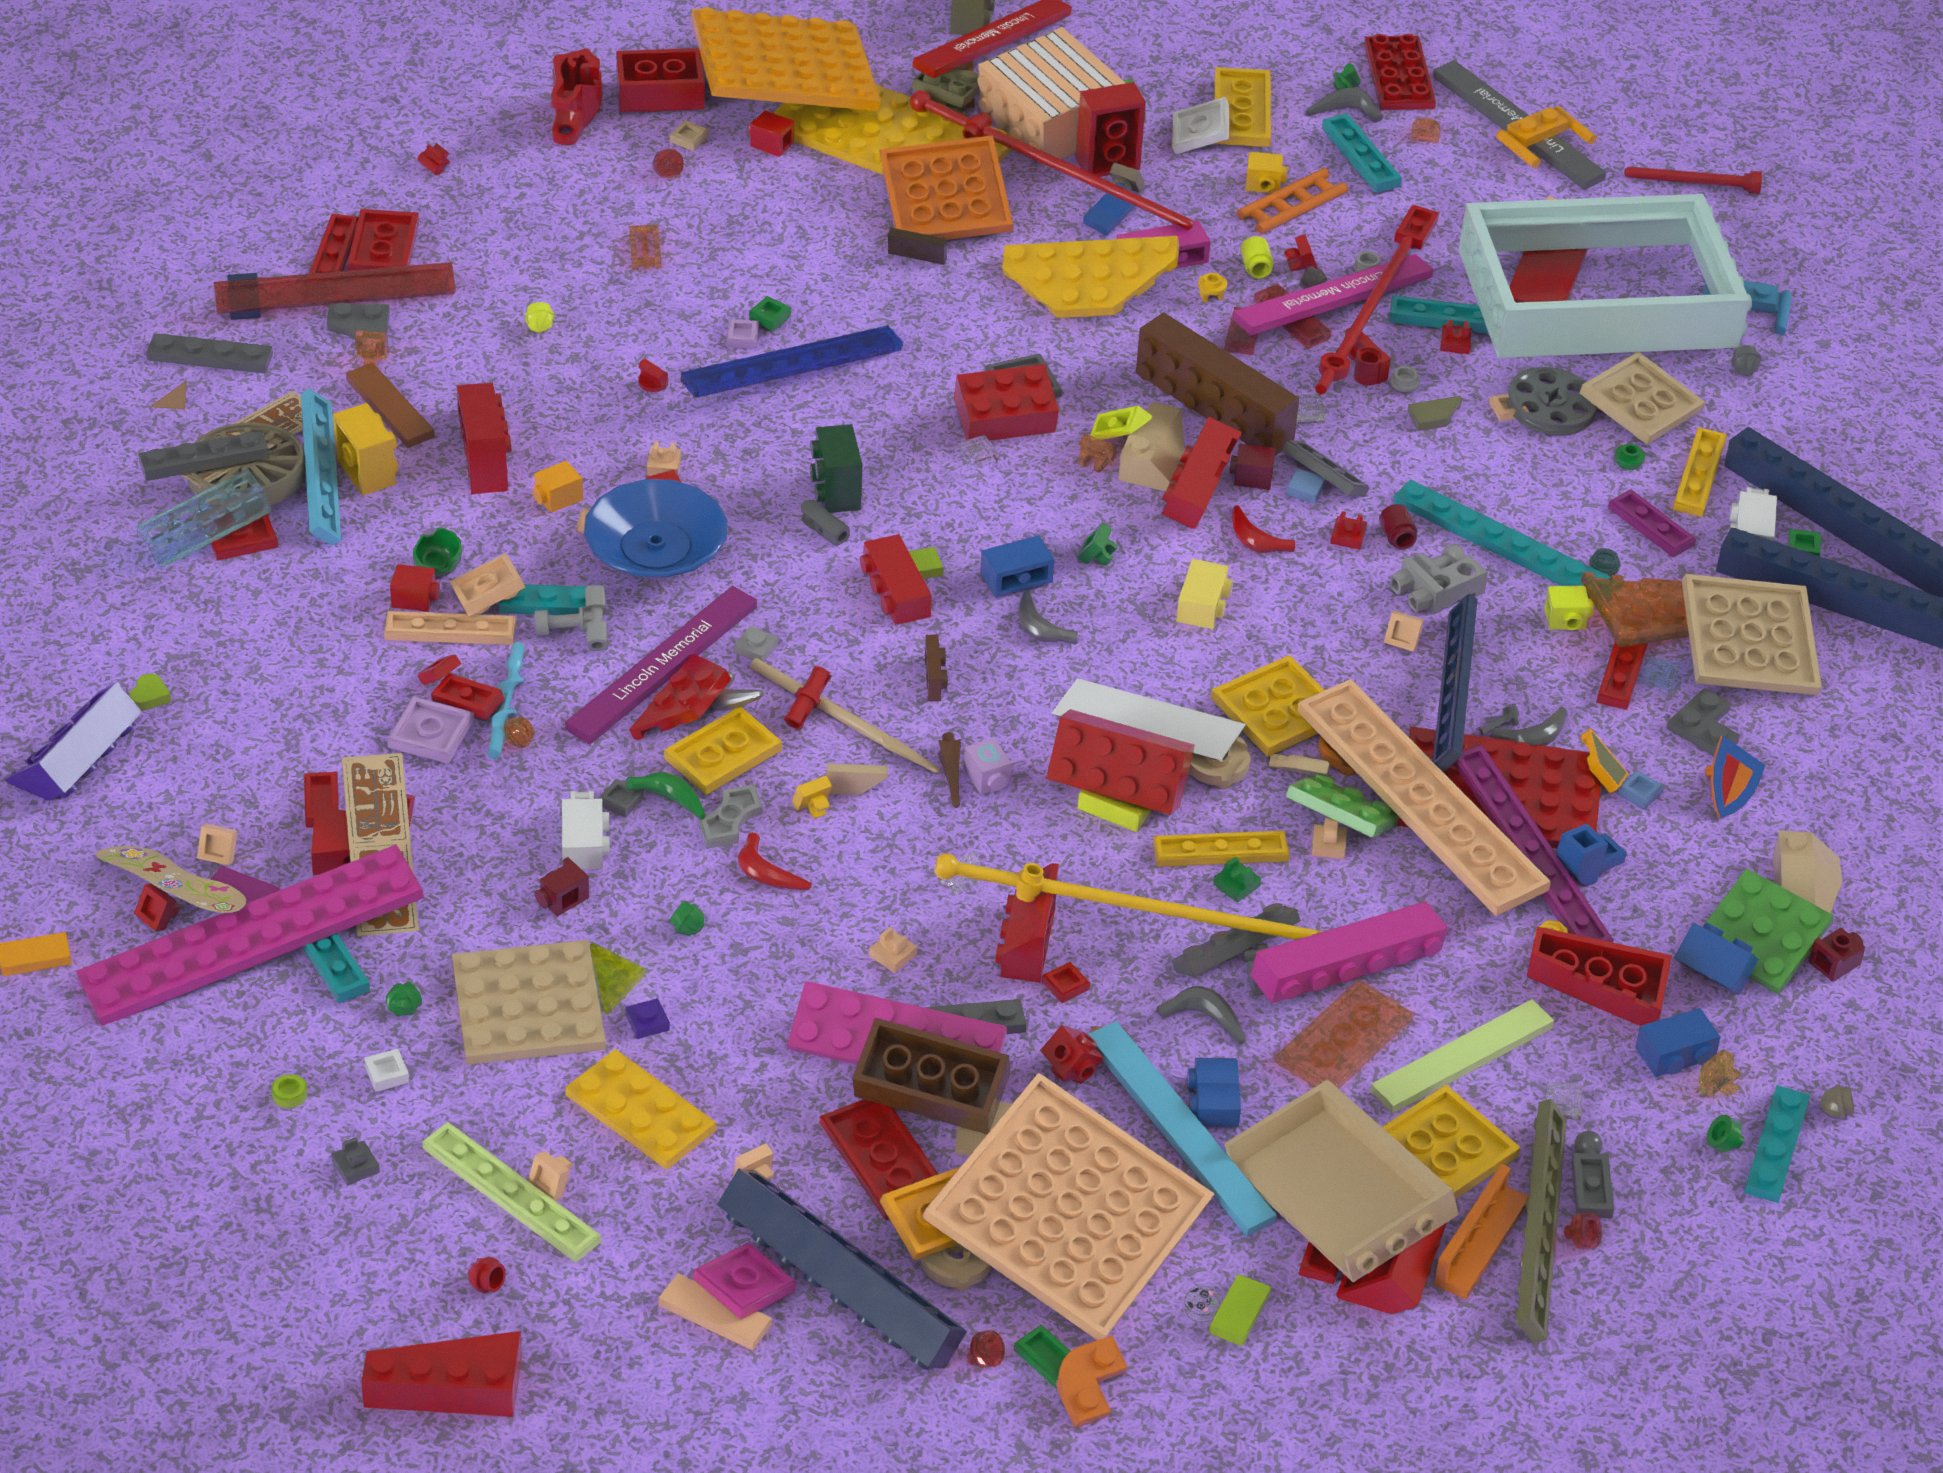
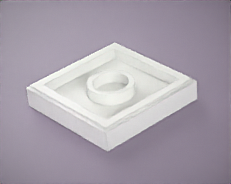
(1200, 125)

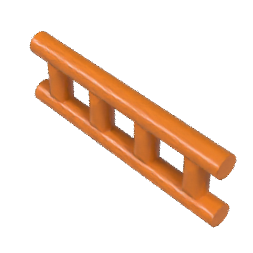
(1296, 189)

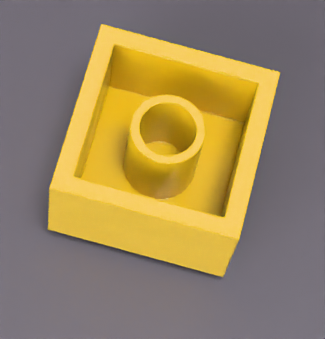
(365, 448)

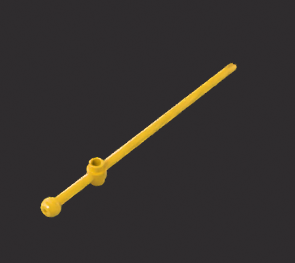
(1031, 883)

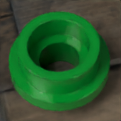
(1629, 456)

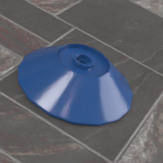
(655, 528)

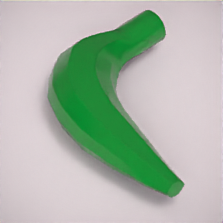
(671, 788)

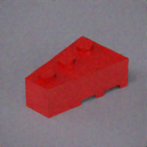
(1200, 474)

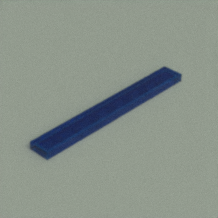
(791, 361)

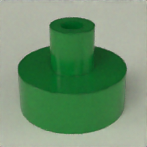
(1725, 1134)

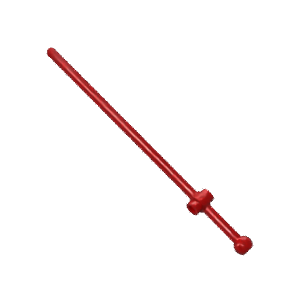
(980, 126)

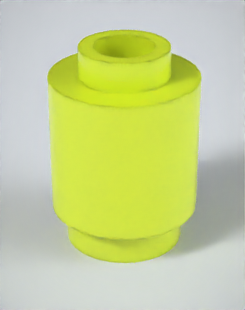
(1257, 257)

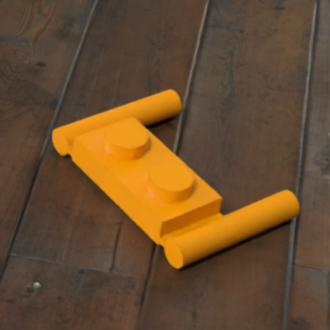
(1538, 128)

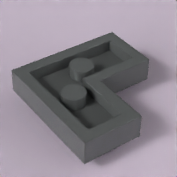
(1699, 721)

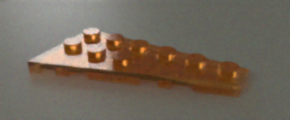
(1639, 610)

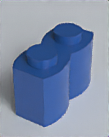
(1216, 1091)

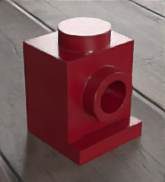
(563, 888)
(1842, 948)

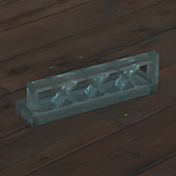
(207, 522)

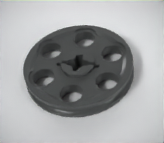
(1543, 393)

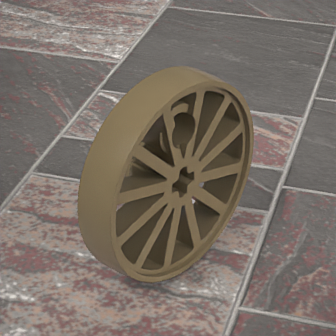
(283, 466)

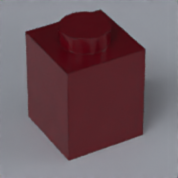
(1253, 466)

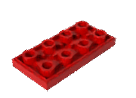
(1399, 72)

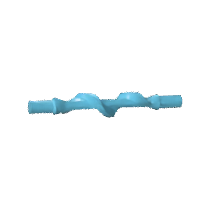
(504, 710)

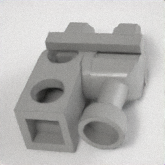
(1440, 580)

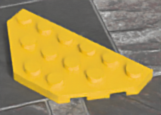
(1091, 274)

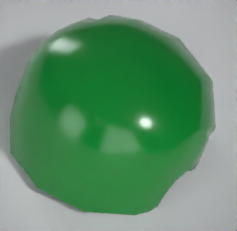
(438, 551)

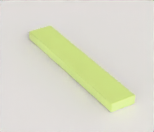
(1461, 1056)
(512, 1192)

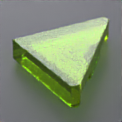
(614, 975)

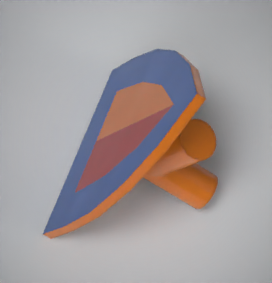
(1733, 777)

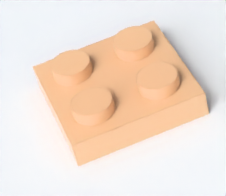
(487, 585)

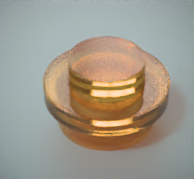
(519, 731)

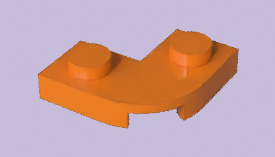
(1080, 1377)

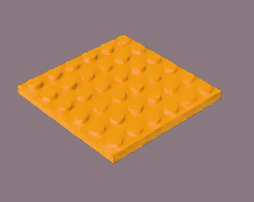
(784, 59)

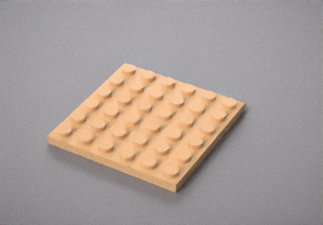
(1068, 1207)

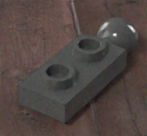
(1592, 1176)

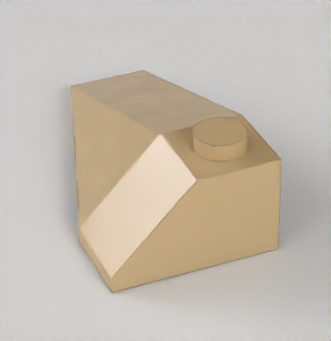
(1807, 868)

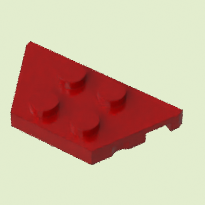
(684, 696)

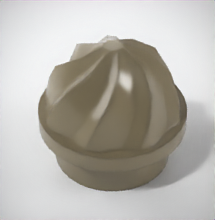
(1838, 1102)

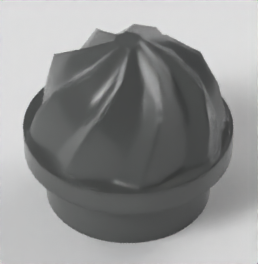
(1746, 360)

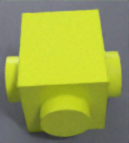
(1567, 607)

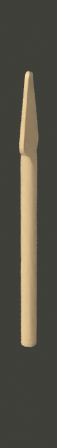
(844, 716)

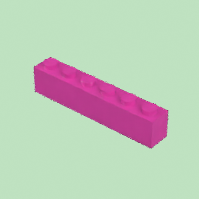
(1348, 952)

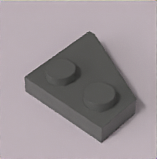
(350, 317)

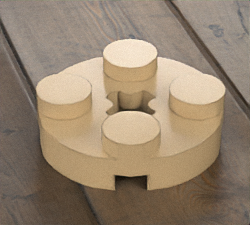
(1222, 772)
(953, 1272)

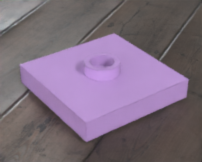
(430, 730)

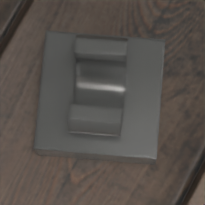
(355, 1161)

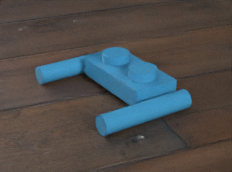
(1767, 299)

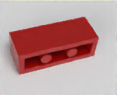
(896, 579)

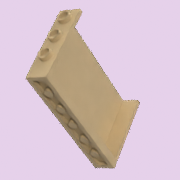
(1342, 1180)

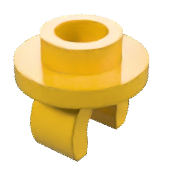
(1212, 285)

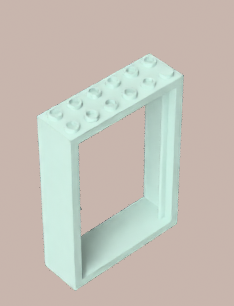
(1603, 324)

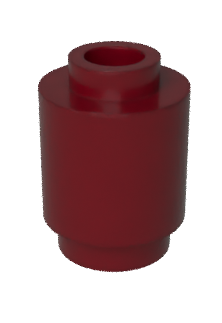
(1398, 526)

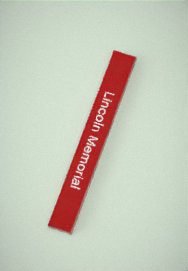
(991, 37)

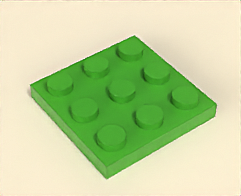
(1773, 923)

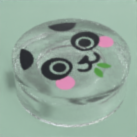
(1201, 1303)

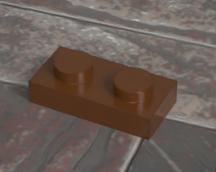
(935, 659)

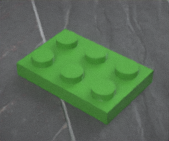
(1343, 805)

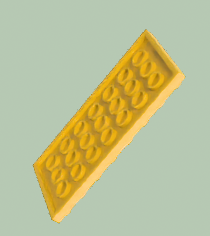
(860, 134)

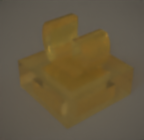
(1719, 1075)

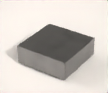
(620, 799)

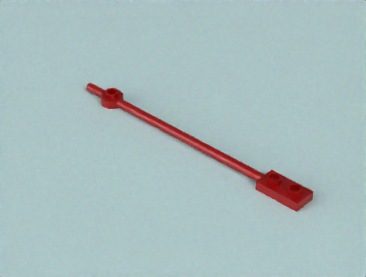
(1410, 235)

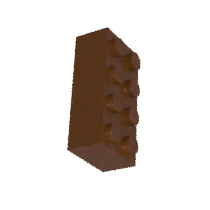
(931, 1075)

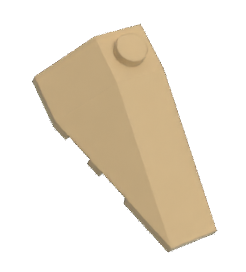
(1154, 449)

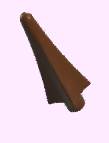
(950, 760)

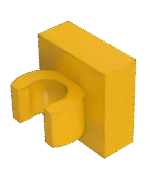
(814, 796)

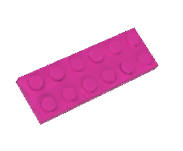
(838, 1022)

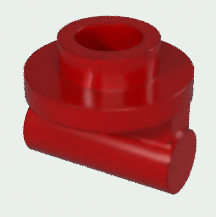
(434, 158)
(652, 377)

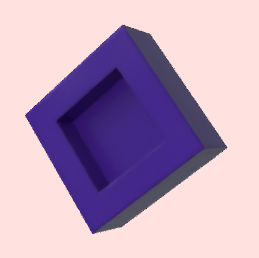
(647, 1018)

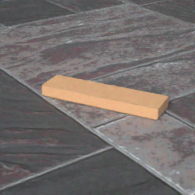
(450, 628)

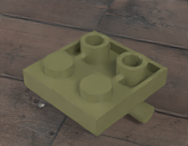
(952, 87)

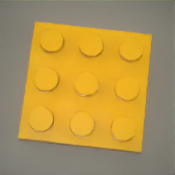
(1269, 704)
(1453, 1140)

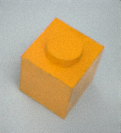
(558, 486)

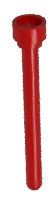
(1750, 181)

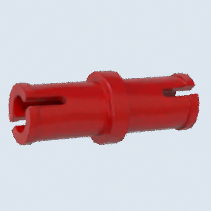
(807, 697)

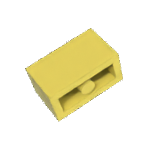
(1203, 594)

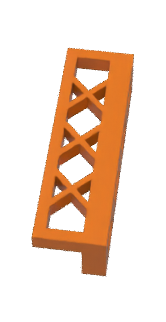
(1480, 1235)

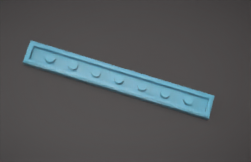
(1183, 1130)

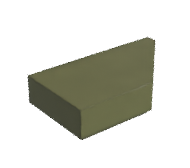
(1434, 412)

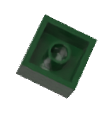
(837, 468)

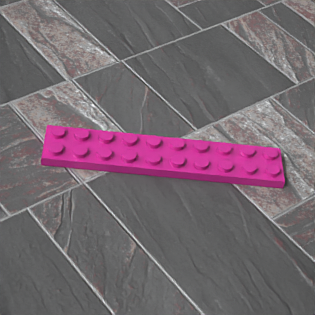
(249, 936)

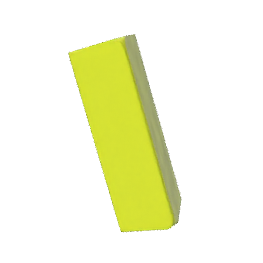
(1119, 422)
(1113, 810)

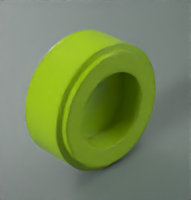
(289, 1091)

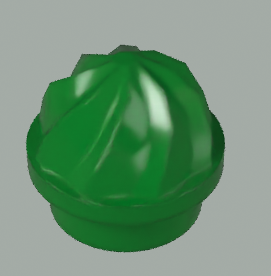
(688, 919)
(403, 999)

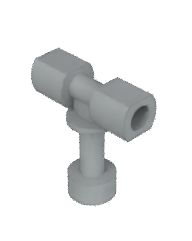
(589, 619)

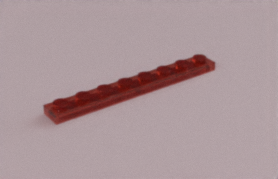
(334, 287)

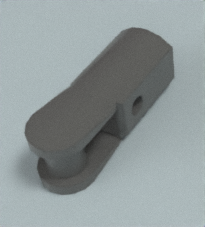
(824, 522)

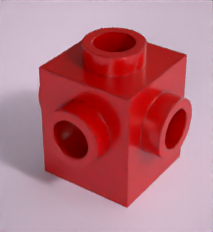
(1072, 1054)

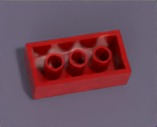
(1120, 761)

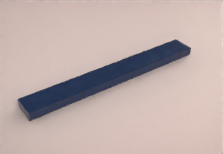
(1455, 683)

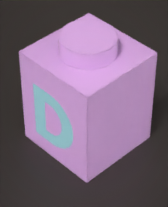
(987, 766)

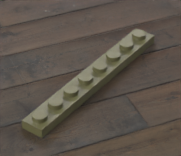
(1541, 1222)

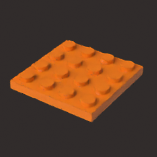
(947, 188)

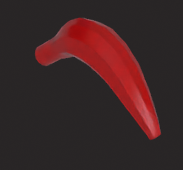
(1255, 538)
(765, 872)

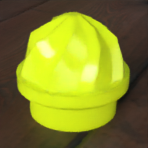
(539, 317)

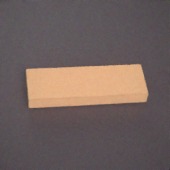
(697, 1305)

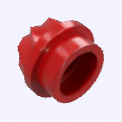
(486, 1274)

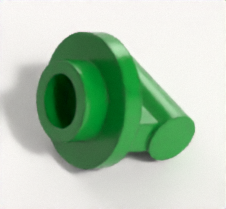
(1347, 78)

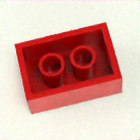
(660, 80)
(1110, 128)
(1006, 403)

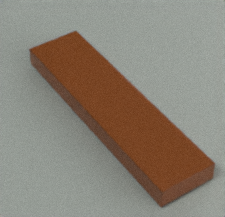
(390, 404)

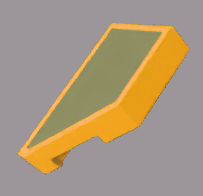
(1603, 762)

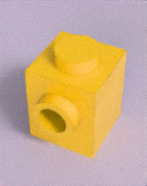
(1265, 172)

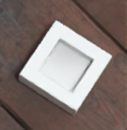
(386, 1070)

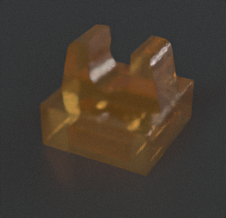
(371, 346)
(1096, 449)

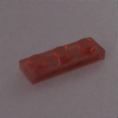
(1306, 331)

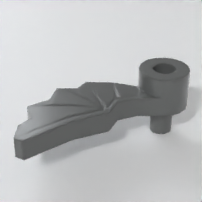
(1509, 711)

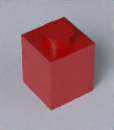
(771, 133)
(413, 588)

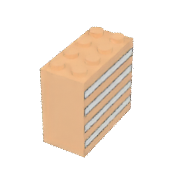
(1038, 89)

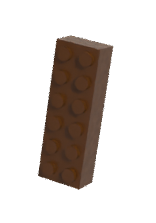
(1216, 383)

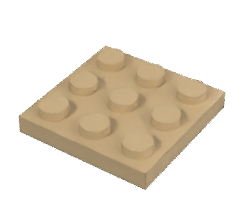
(1642, 397)

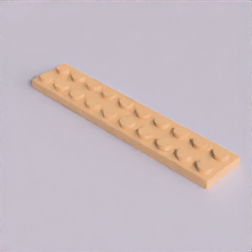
(1424, 797)

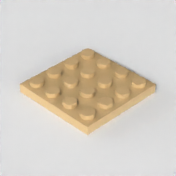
(1751, 634)
(528, 1002)

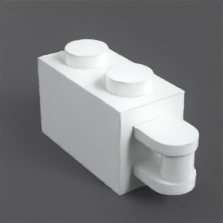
(1755, 513)
(583, 830)

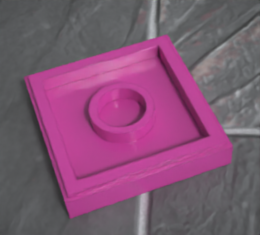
(744, 1280)

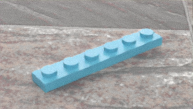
(320, 467)

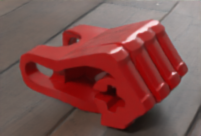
(575, 93)

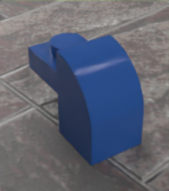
(1588, 853)

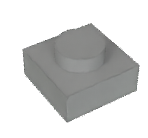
(756, 644)

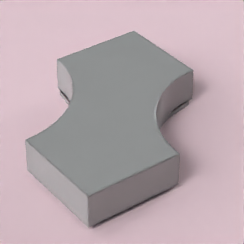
(723, 824)

